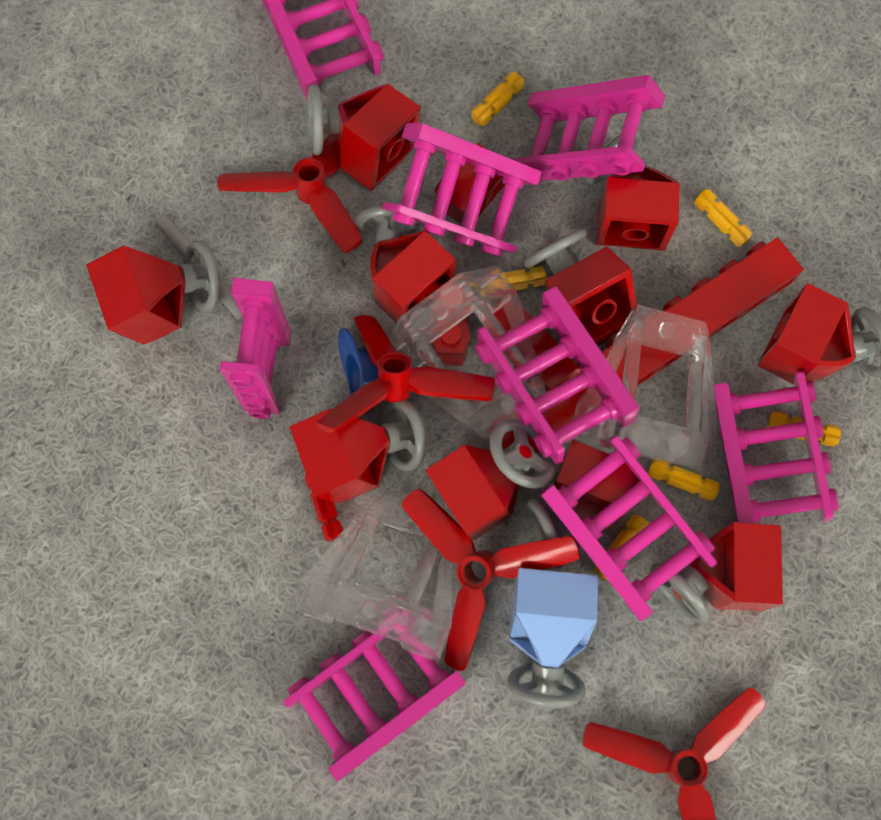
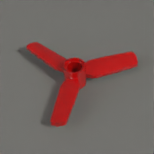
(310, 183)
(398, 379)
(460, 549)
(655, 758)

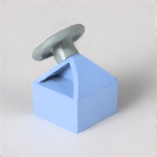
(551, 624)

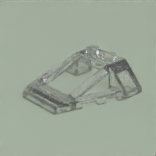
(468, 292)
(654, 438)
(372, 609)

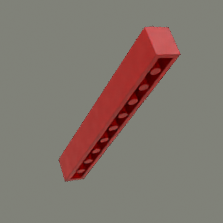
(716, 302)

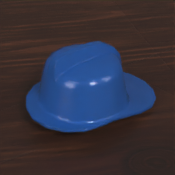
(355, 362)

